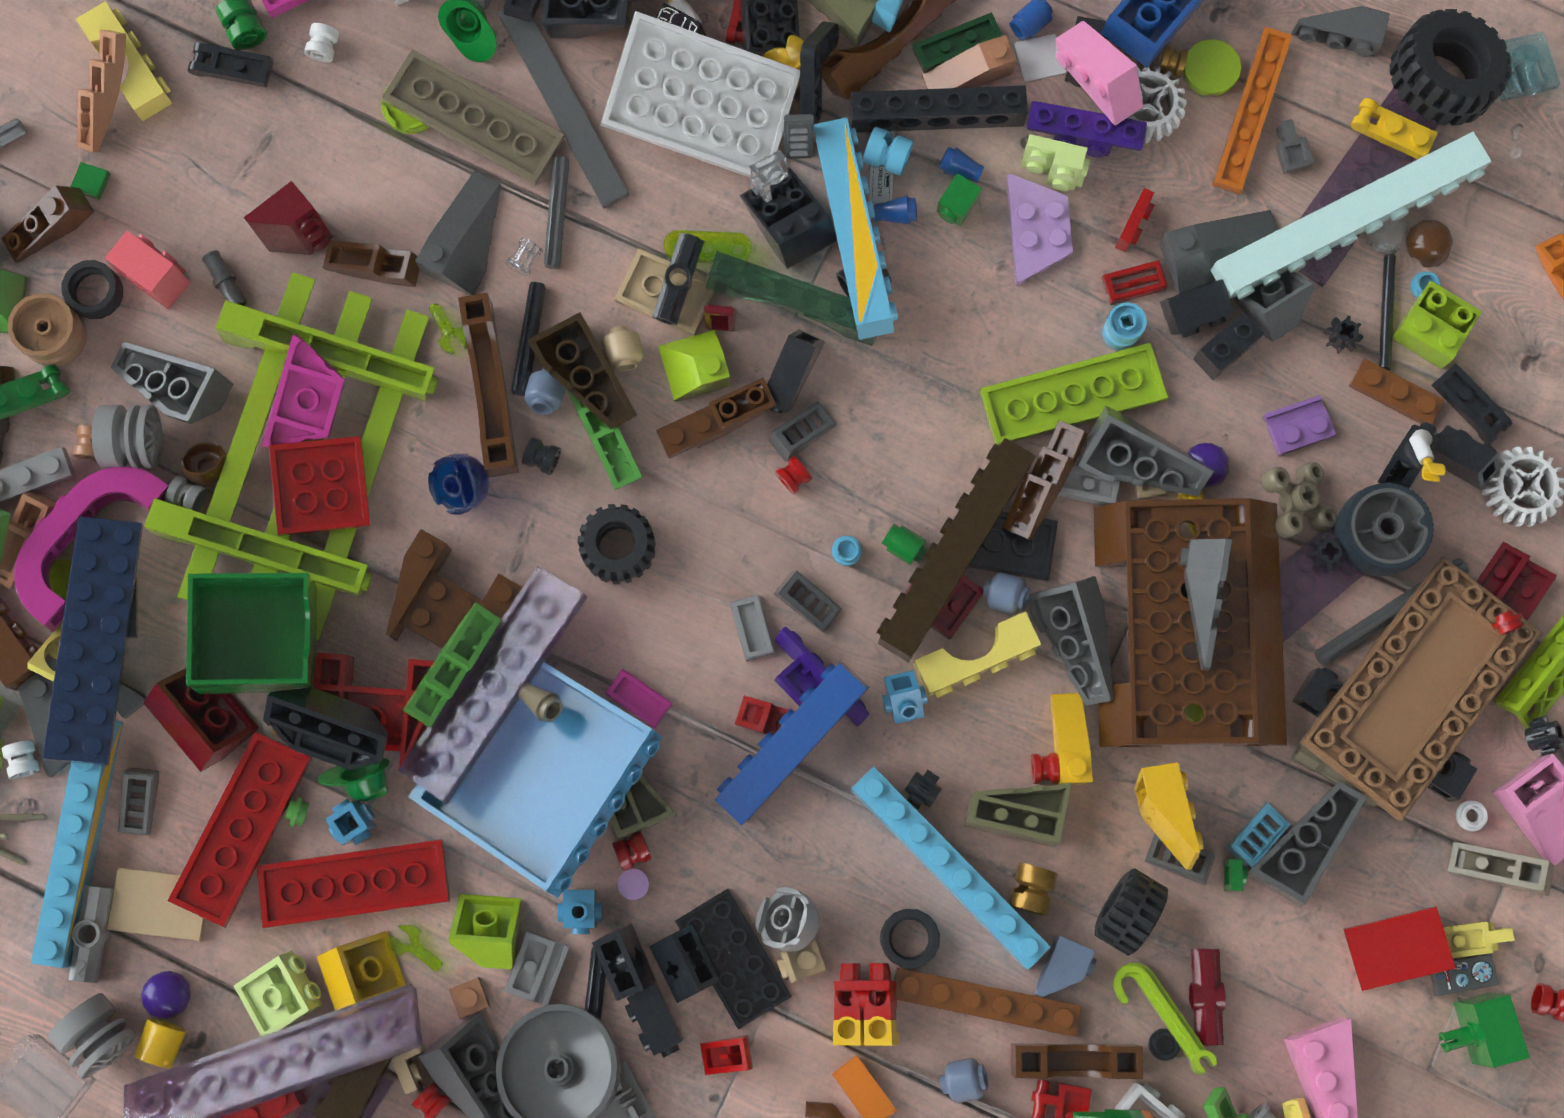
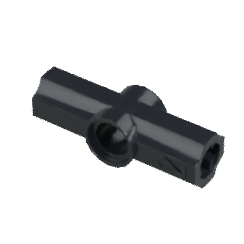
(672, 296)

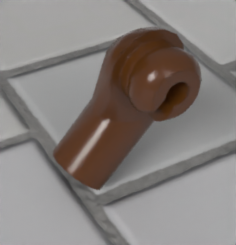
(822, 1110)

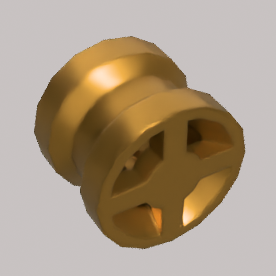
(1173, 61)

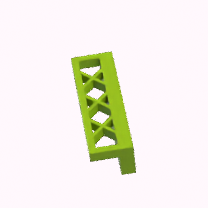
(1534, 677)

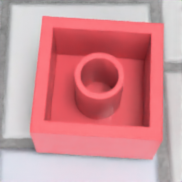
(148, 268)

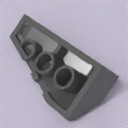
(461, 239)
(1196, 248)
(173, 384)
(465, 1068)

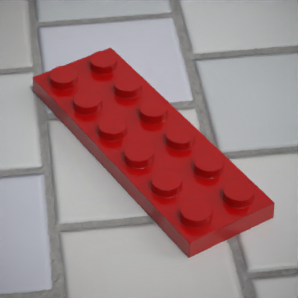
(239, 830)
(353, 883)

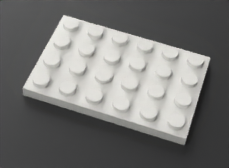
(699, 95)

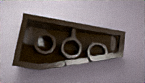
(579, 365)

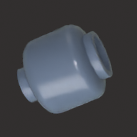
(544, 393)
(1006, 593)
(964, 1080)

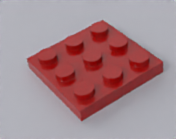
(319, 486)

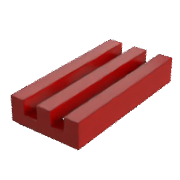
(1117, 298)

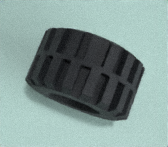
(612, 519)
(1131, 912)

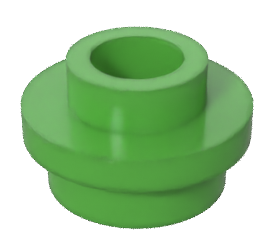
(296, 812)

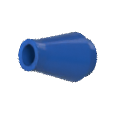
(956, 161)
(898, 210)

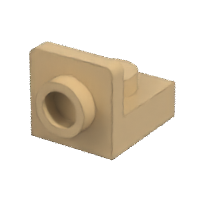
(801, 963)
(408, 1073)

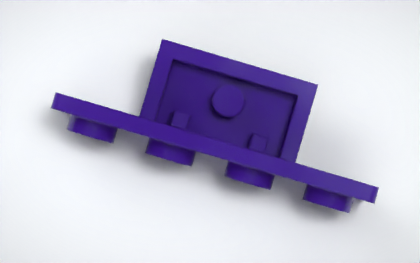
(1086, 128)
(806, 672)

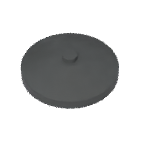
(558, 1064)

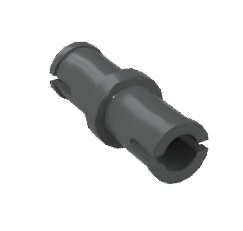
(223, 278)

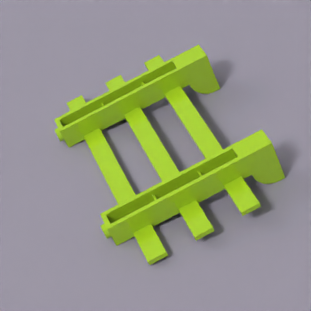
(395, 375)

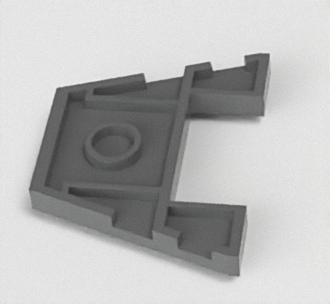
(36, 698)

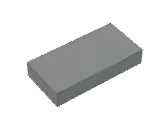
(752, 627)

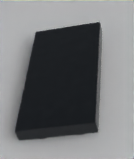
(768, 24)
(746, 974)

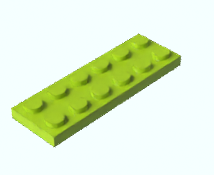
(1073, 393)

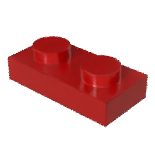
(1141, 210)

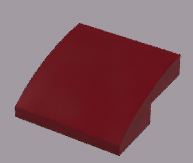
(1516, 580)
(957, 607)

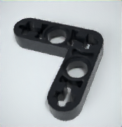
(812, 55)

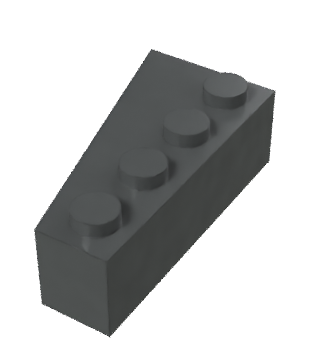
(1306, 850)

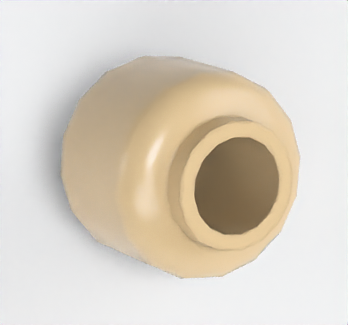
(622, 348)

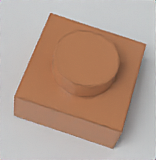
(469, 997)

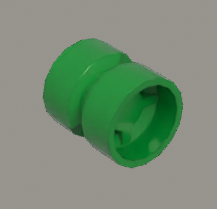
(241, 23)

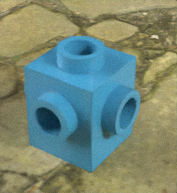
(904, 697)
(340, 822)
(592, 910)

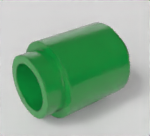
(905, 544)

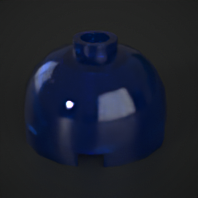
(458, 483)

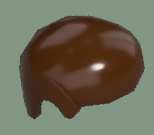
(1429, 242)
(203, 463)

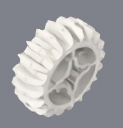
(1162, 86)
(1543, 500)

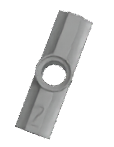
(86, 954)

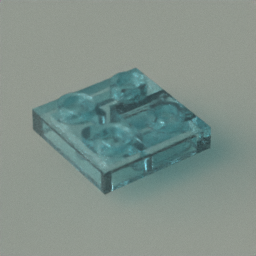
(1531, 67)

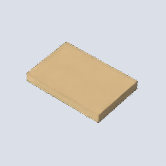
(644, 283)
(143, 908)

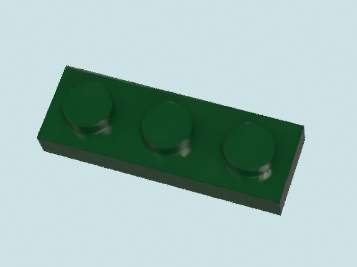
(952, 42)

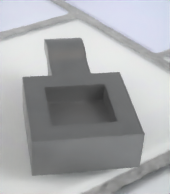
(1292, 151)

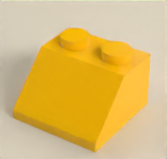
(360, 970)

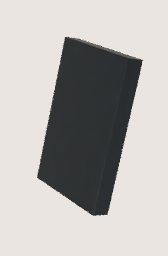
(1017, 555)

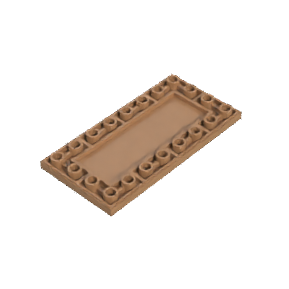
(1419, 689)

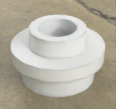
(1480, 815)

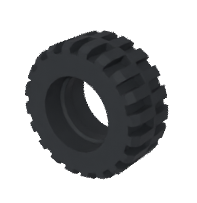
(1465, 43)

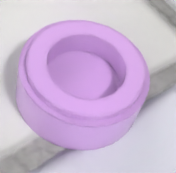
(633, 884)

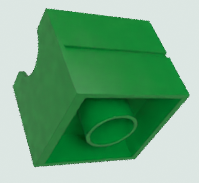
(250, 632)

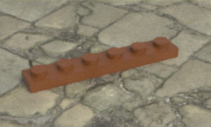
(987, 1002)

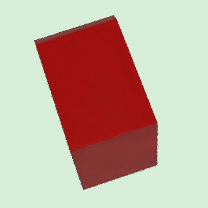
(727, 1055)

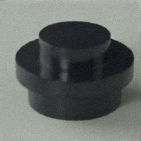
(1163, 1045)

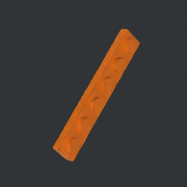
(1252, 110)

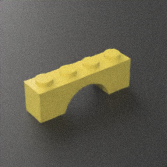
(141, 87)
(1012, 640)

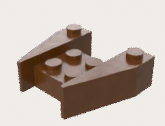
(432, 603)

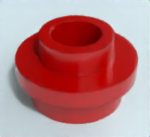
(1507, 622)

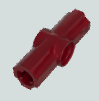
(1207, 996)

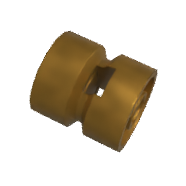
(1033, 889)

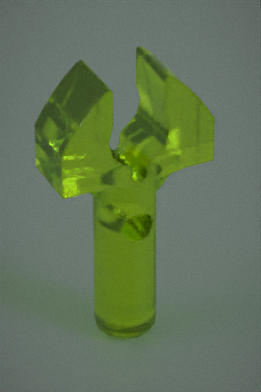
(446, 329)
(415, 947)

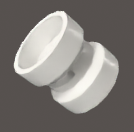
(321, 42)
(20, 759)

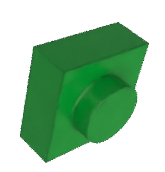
(1234, 875)

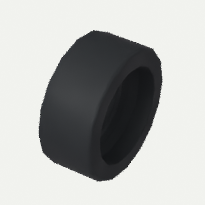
(77, 274)
(929, 925)

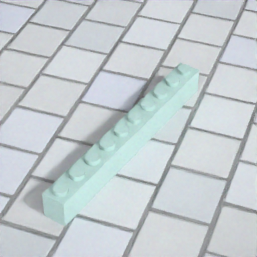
(1352, 215)

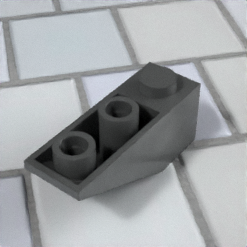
(1352, 29)

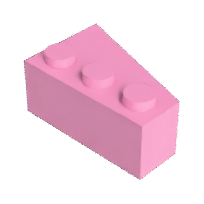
(1101, 71)
(1326, 1068)

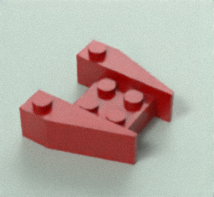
(335, 675)

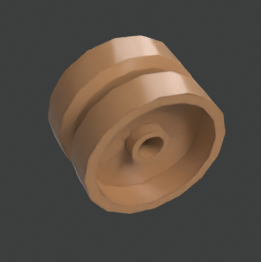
(47, 329)

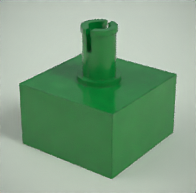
(1488, 1031)

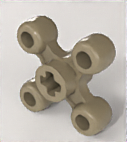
(1299, 499)

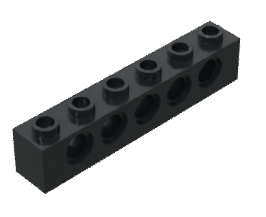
(939, 108)
(1457, 769)

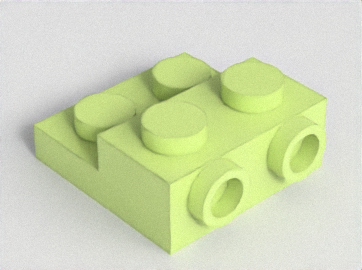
(1061, 160)
(279, 993)

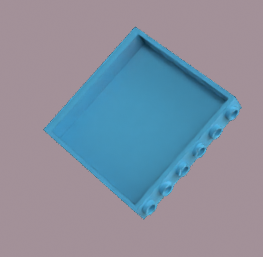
(549, 786)

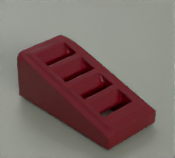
(720, 318)

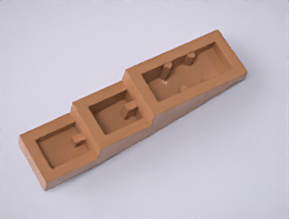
(99, 100)

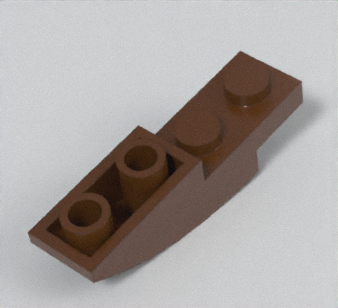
(717, 419)

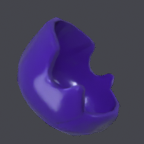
(1214, 458)
(165, 995)

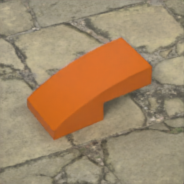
(1552, 258)
(863, 1090)

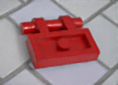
(1068, 1099)

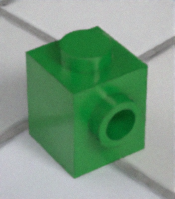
(958, 200)

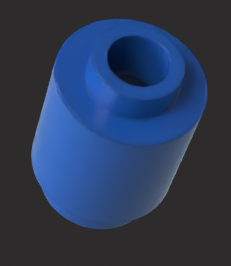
(1031, 19)

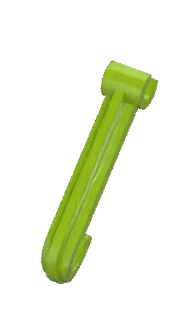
(1167, 1011)

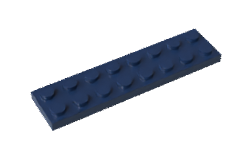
(93, 641)

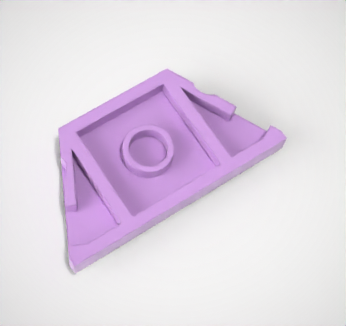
(1037, 226)

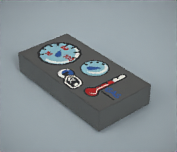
(1469, 974)

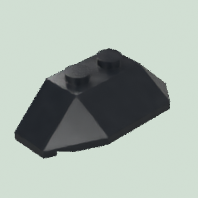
(326, 727)

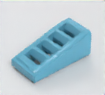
(886, 13)
(1241, 853)

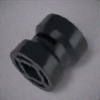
(544, 456)

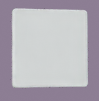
(1038, 58)

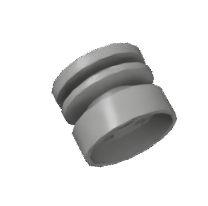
(127, 436)
(89, 1032)

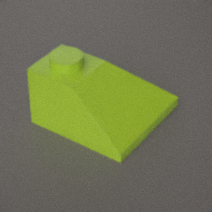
(695, 365)
(487, 929)

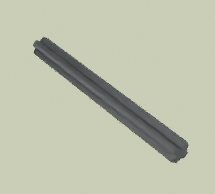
(1369, 625)

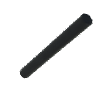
(1387, 311)

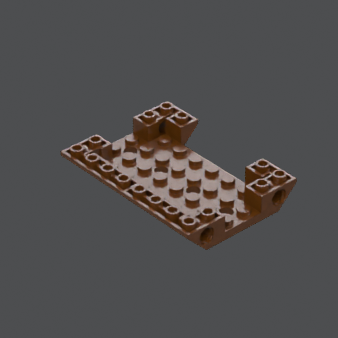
(1245, 685)

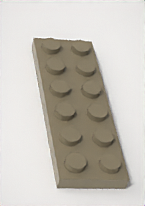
(473, 117)

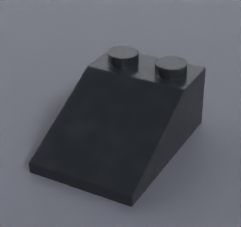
(583, 17)

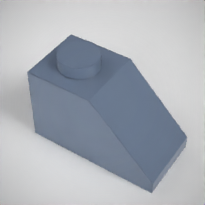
(1064, 966)

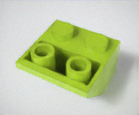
(1436, 325)

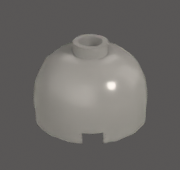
(788, 920)

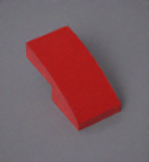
(759, 715)

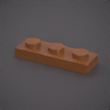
(1396, 392)

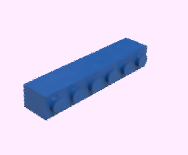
(791, 743)

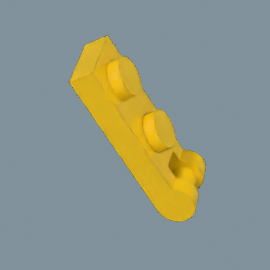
(1393, 129)

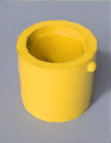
(159, 1043)

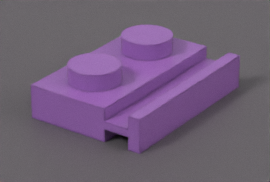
(1299, 425)

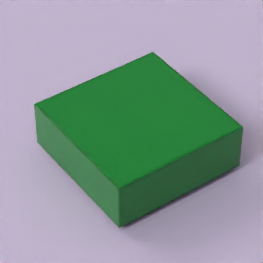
(91, 180)

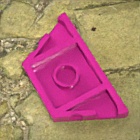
(304, 398)

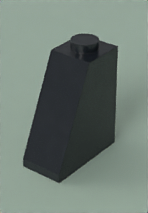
(793, 369)

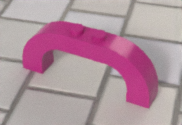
(59, 529)

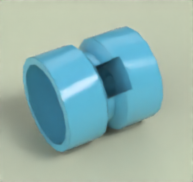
(887, 151)
(1124, 326)

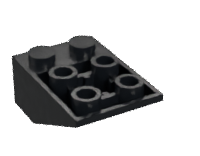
(791, 221)

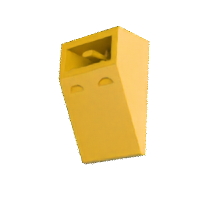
(1167, 810)

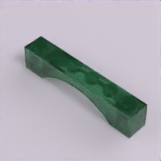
(755, 283)

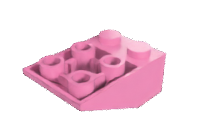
(1537, 805)

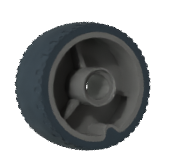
(1364, 541)

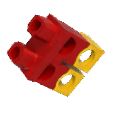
(865, 1008)

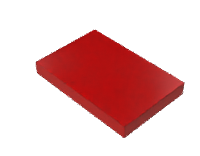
(1399, 948)

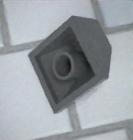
(1279, 305)

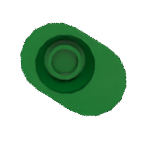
(468, 29)
(360, 783)

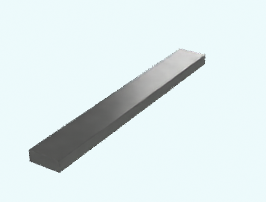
(566, 110)

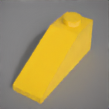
(1071, 739)

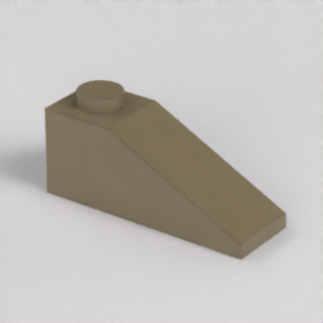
(1502, 868)

